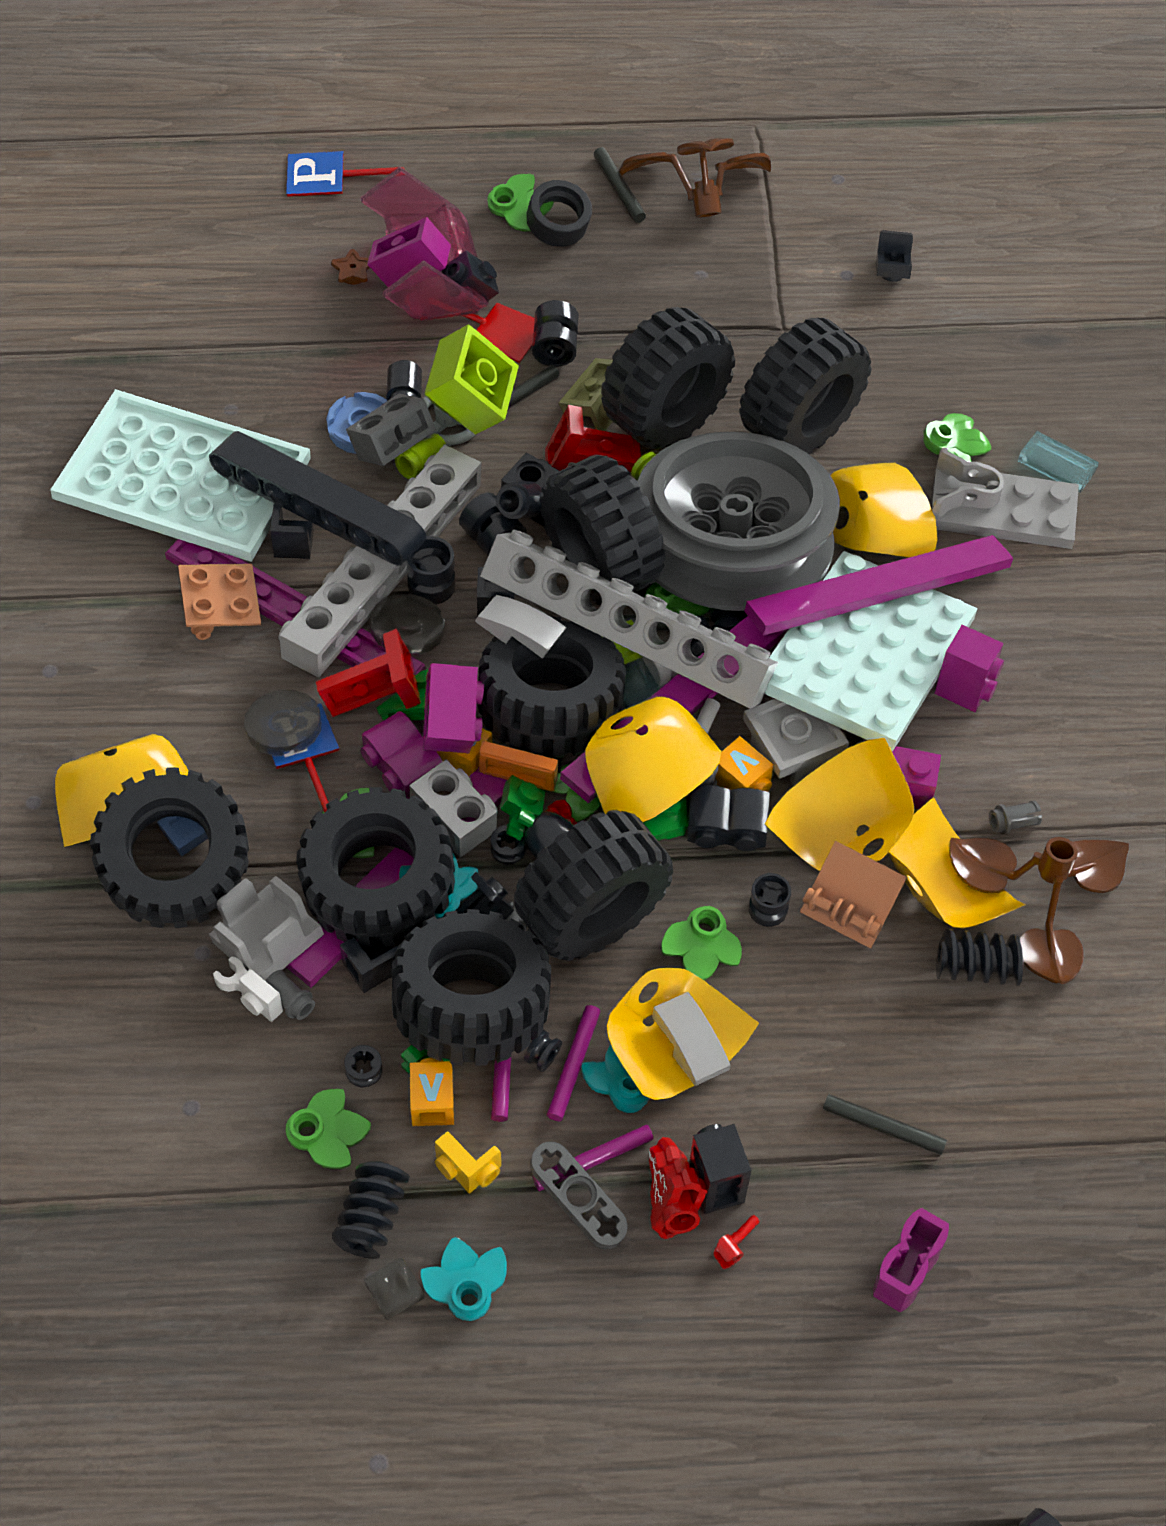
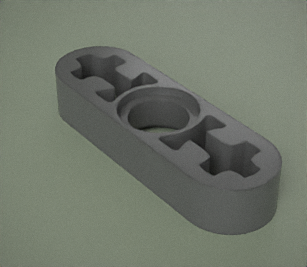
(550, 1177)

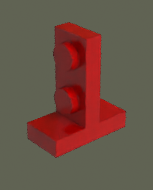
(575, 443)
(373, 679)

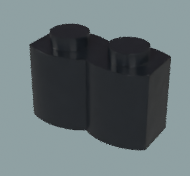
(728, 817)

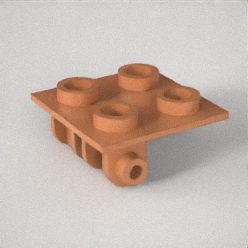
(218, 597)
(853, 894)

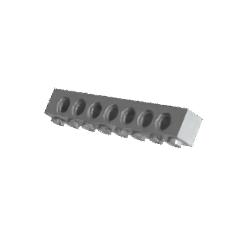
(507, 570)
(364, 579)

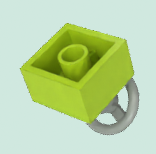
(469, 384)

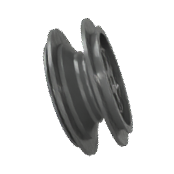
(740, 517)

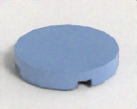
(346, 413)

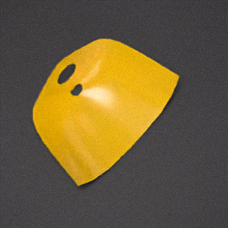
(892, 518)
(650, 769)
(88, 781)
(838, 797)
(926, 862)
(647, 1050)

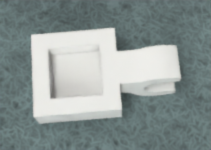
(256, 992)

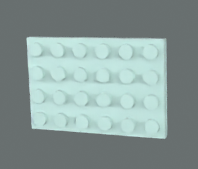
(155, 472)
(868, 664)

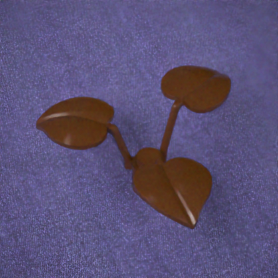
(705, 194)
(1094, 864)

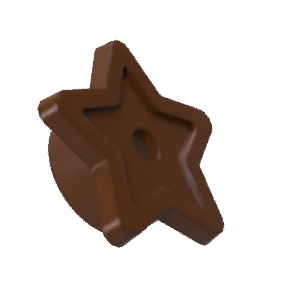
(351, 275)

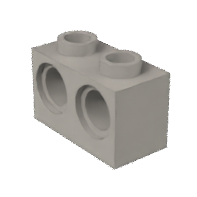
(460, 803)

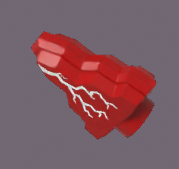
(674, 1190)

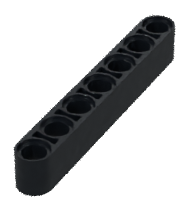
(318, 498)

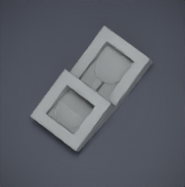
(531, 627)
(693, 1038)

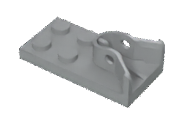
(1011, 507)

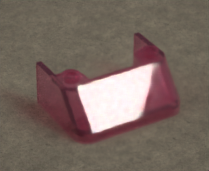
(425, 290)

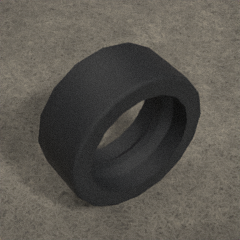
(568, 194)

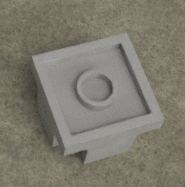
(792, 738)
(264, 927)

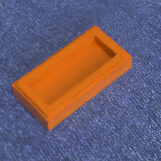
(507, 761)

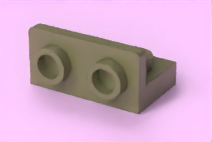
(587, 394)

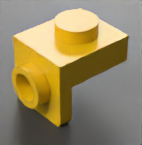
(457, 1163)

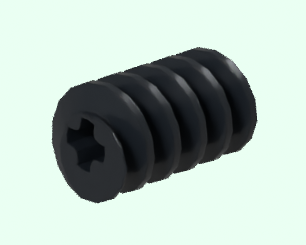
(980, 956)
(367, 1207)

